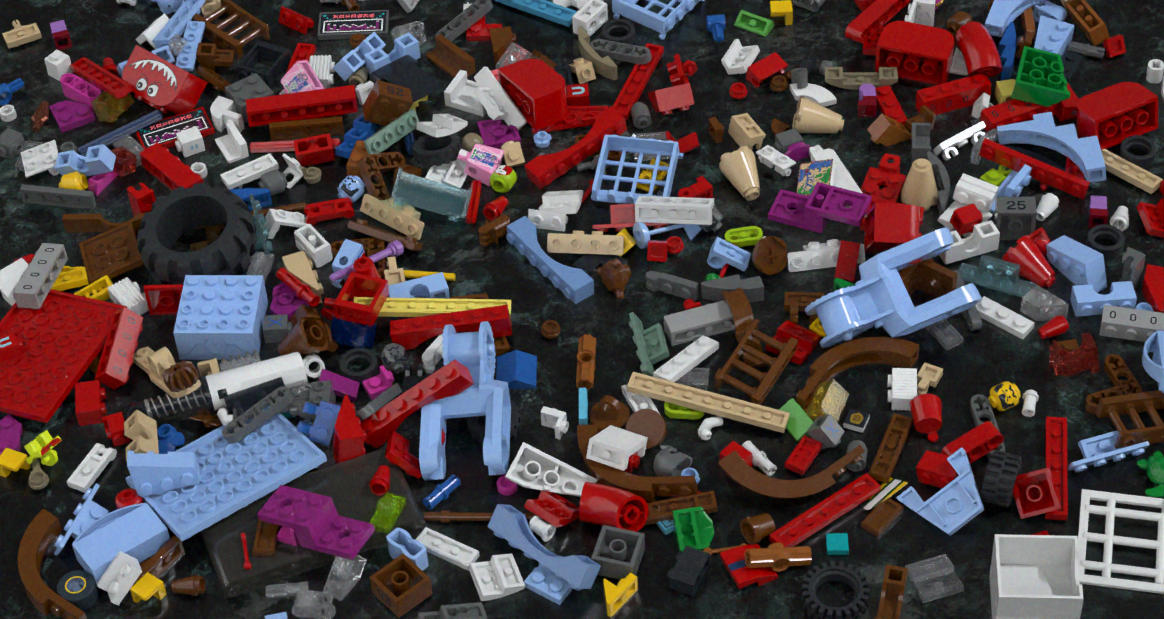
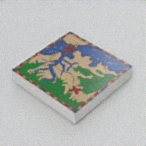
(814, 172)

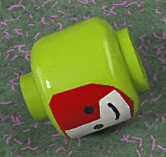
(503, 179)

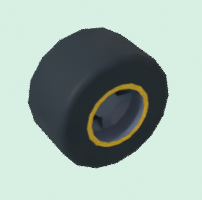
(78, 589)

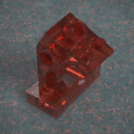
(1075, 361)

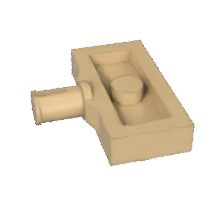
(21, 34)

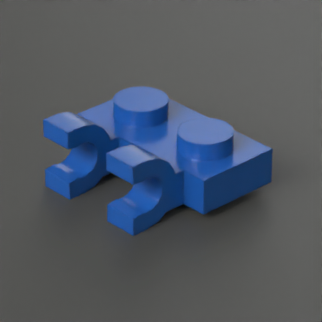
(324, 423)

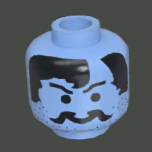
(351, 187)

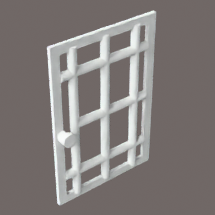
(1109, 539)

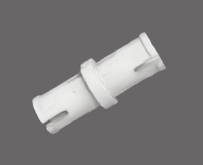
(759, 458)

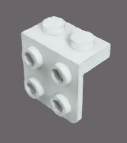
(921, 12)

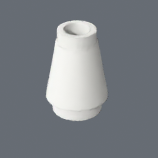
(1046, 206)
(1120, 218)

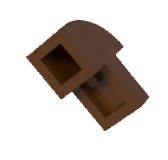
(210, 57)

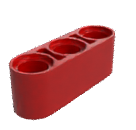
(976, 442)

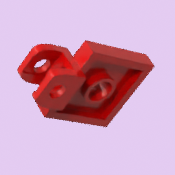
(886, 175)

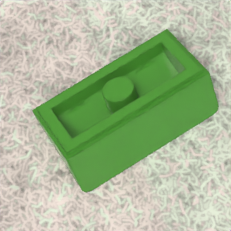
(754, 23)
(798, 420)

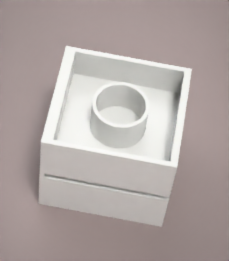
(1035, 577)

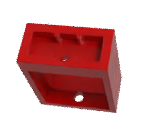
(365, 314)

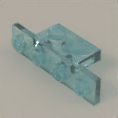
(262, 232)
(996, 275)

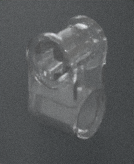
(410, 28)
(311, 603)

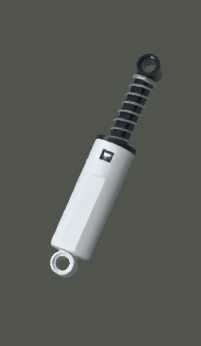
(215, 386)

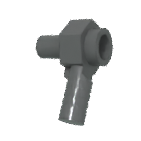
(590, 165)

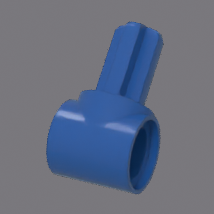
(716, 26)
(7, 89)

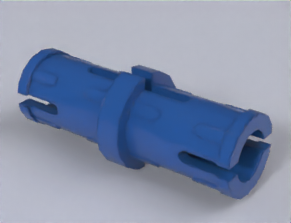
(441, 492)

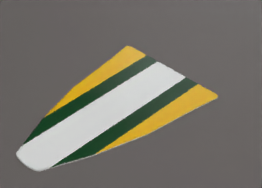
(886, 491)

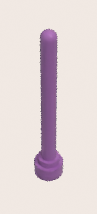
(393, 249)

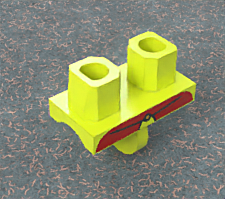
(48, 456)

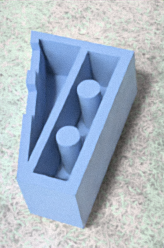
(1078, 262)
(162, 472)

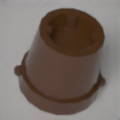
(757, 527)

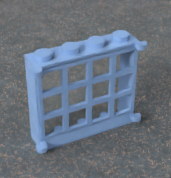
(650, 19)
(634, 145)

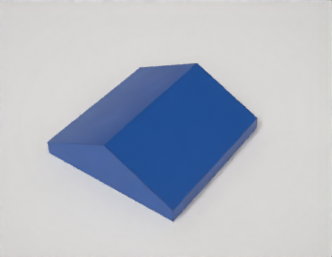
(517, 369)

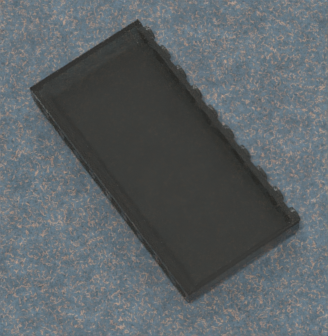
(350, 492)

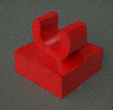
(1114, 46)
(657, 250)

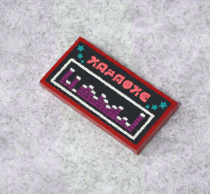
(165, 130)

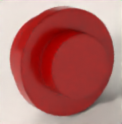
(738, 90)
(675, 245)

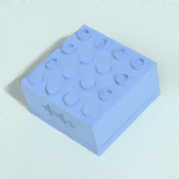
(220, 316)

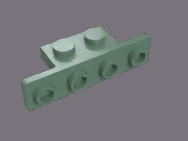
(392, 132)
(650, 344)

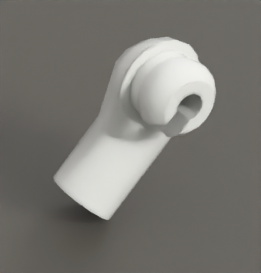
(224, 417)
(708, 423)

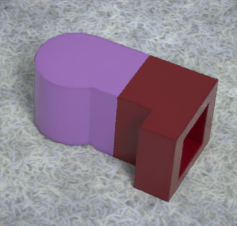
(59, 34)
(867, 101)
(1098, 209)

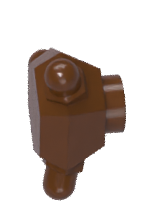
(615, 276)

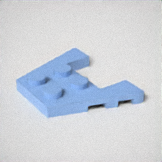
(954, 503)

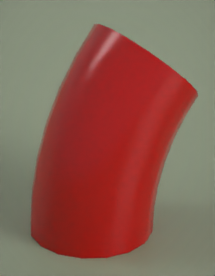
(978, 50)
(612, 507)

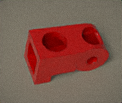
(700, 189)

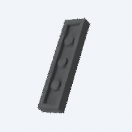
(58, 197)

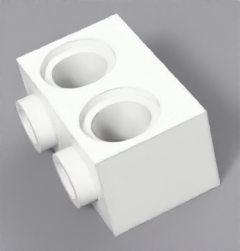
(590, 16)

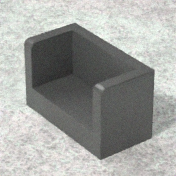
(920, 140)

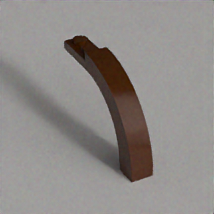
(854, 353)
(642, 486)
(774, 488)
(32, 548)

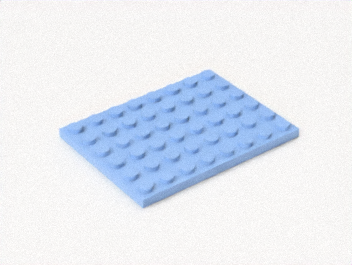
(235, 474)

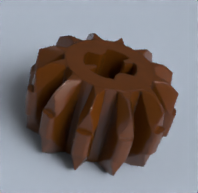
(180, 376)

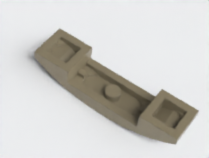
(602, 66)
(853, 80)

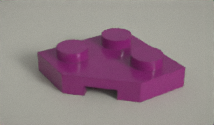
(71, 114)
(496, 134)
(285, 301)
(10, 434)

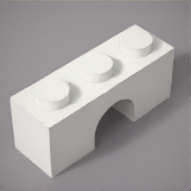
(982, 240)

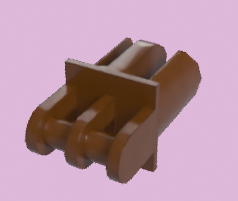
(493, 230)

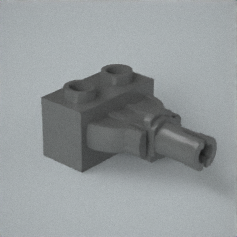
(319, 391)

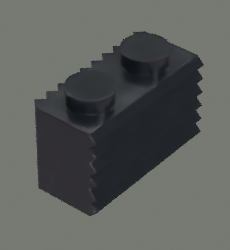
(689, 570)

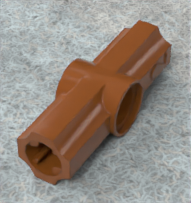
(586, 362)
(778, 557)

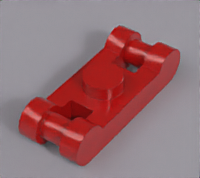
(328, 210)

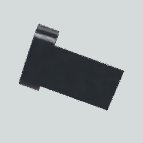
(408, 74)

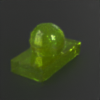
(387, 512)

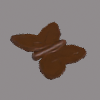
(205, 416)

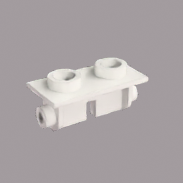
(772, 157)
(548, 220)

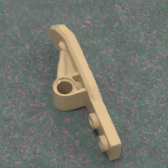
(155, 365)

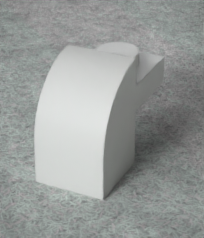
(223, 112)

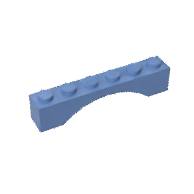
(571, 281)
(512, 525)

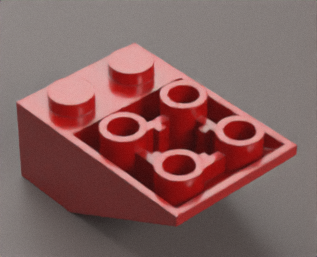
(348, 434)

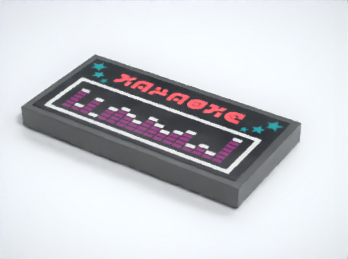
(345, 24)

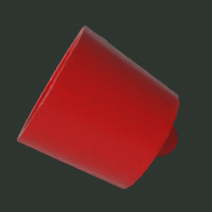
(927, 414)

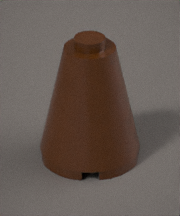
(306, 337)

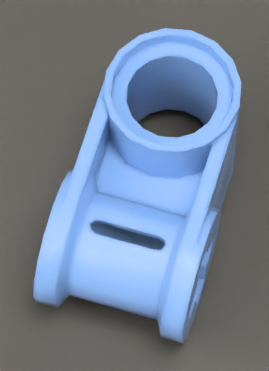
(1049, 10)

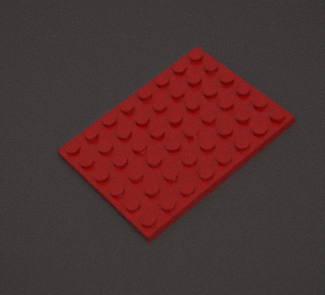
(58, 349)

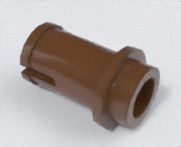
(351, 5)

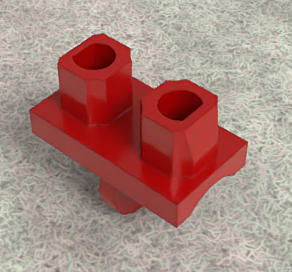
(680, 70)

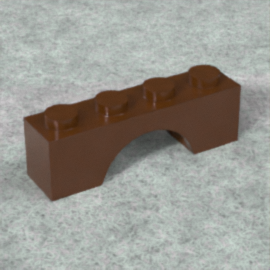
(892, 592)

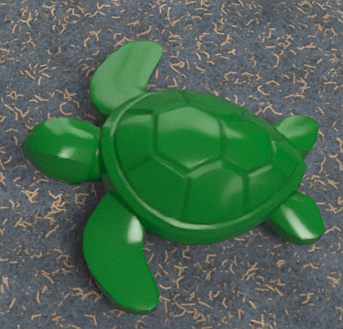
(1155, 471)

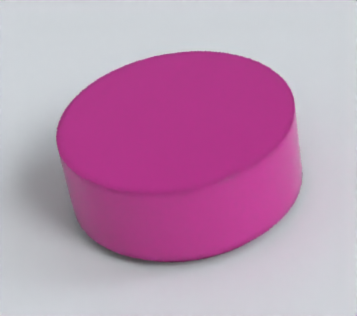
(506, 486)

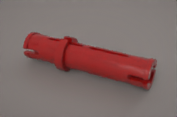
(302, 290)

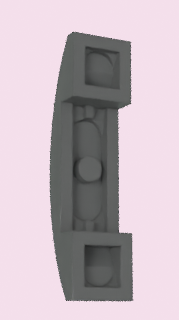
(943, 181)

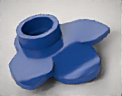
(169, 439)

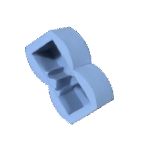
(400, 542)

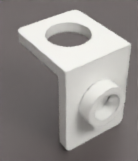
(292, 169)

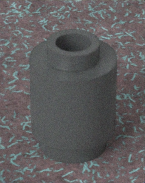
(640, 115)
(862, 463)

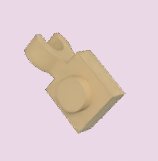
(393, 274)
(928, 376)

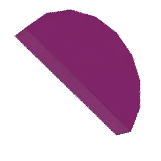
(798, 151)

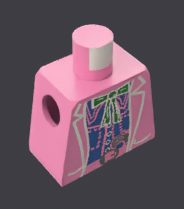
(300, 79)
(481, 162)

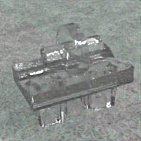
(261, 264)

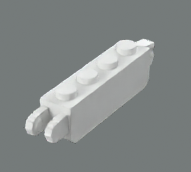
(842, 177)

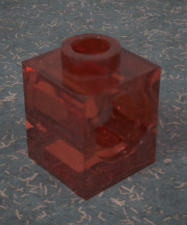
(125, 161)

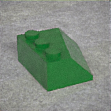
(1040, 78)

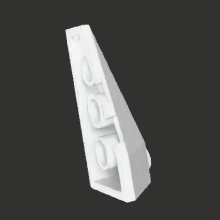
(543, 472)

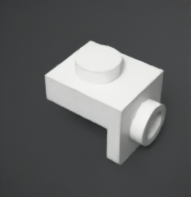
(554, 419)

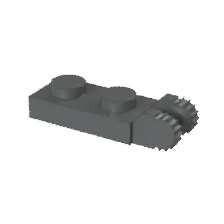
(672, 285)

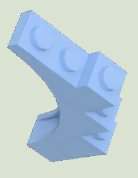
(1004, 12)
(1042, 132)

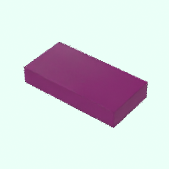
(341, 385)

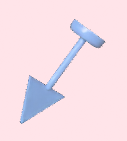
(642, 234)

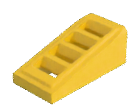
(100, 285)

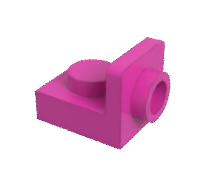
(379, 383)

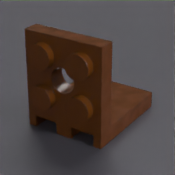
(924, 278)

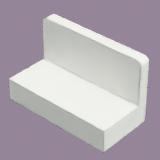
(151, 32)
(232, 145)

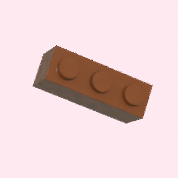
(1087, 20)

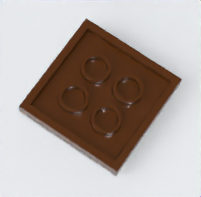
(111, 252)

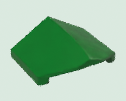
(692, 528)

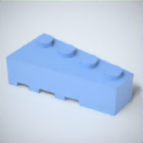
(1053, 35)

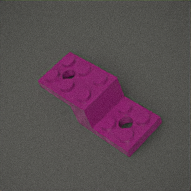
(823, 204)
(316, 522)

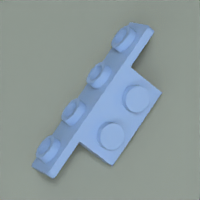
(193, 35)
(1014, 184)
(1101, 448)
(84, 517)

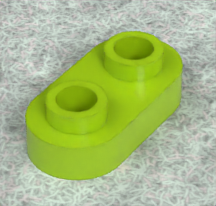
(744, 236)
(681, 412)

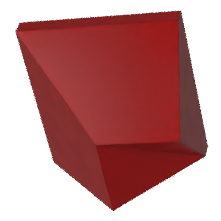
(163, 298)
(1035, 493)

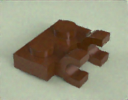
(798, 302)

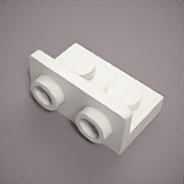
(120, 576)

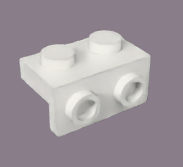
(739, 58)

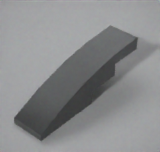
(456, 611)

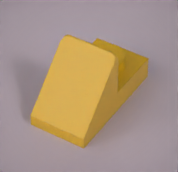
(618, 595)

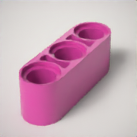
(79, 89)

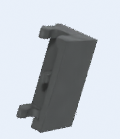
(1133, 266)

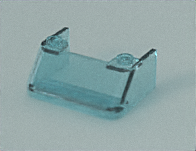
(430, 196)

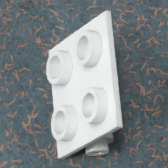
(40, 159)

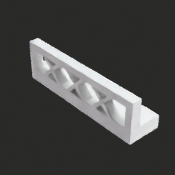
(674, 210)

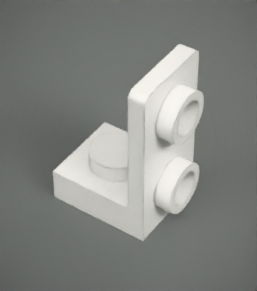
(280, 217)

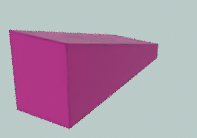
(100, 181)

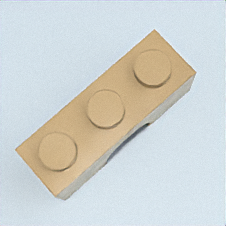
(143, 432)

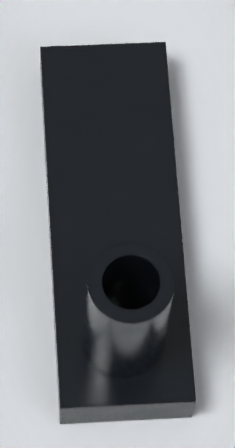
(243, 400)

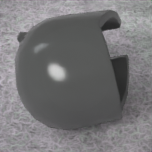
(669, 462)

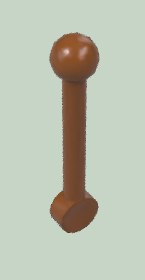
(708, 550)

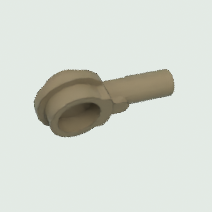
(312, 174)
(37, 478)

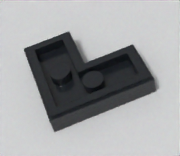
(591, 262)

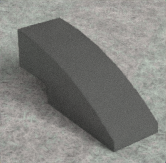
(751, 287)

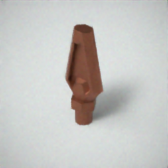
(40, 116)

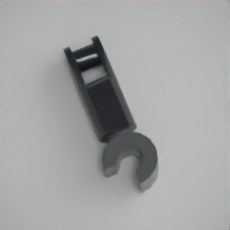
(800, 74)

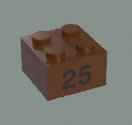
(386, 103)
(401, 585)

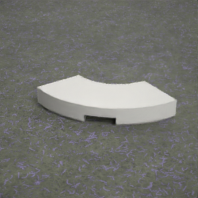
(814, 93)

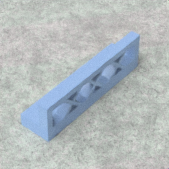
(178, 22)

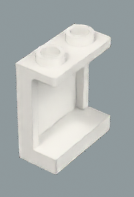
(461, 95)
(615, 446)

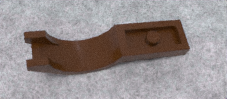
(94, 223)
(742, 316)

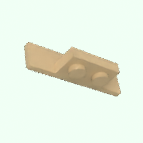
(402, 219)
(585, 244)

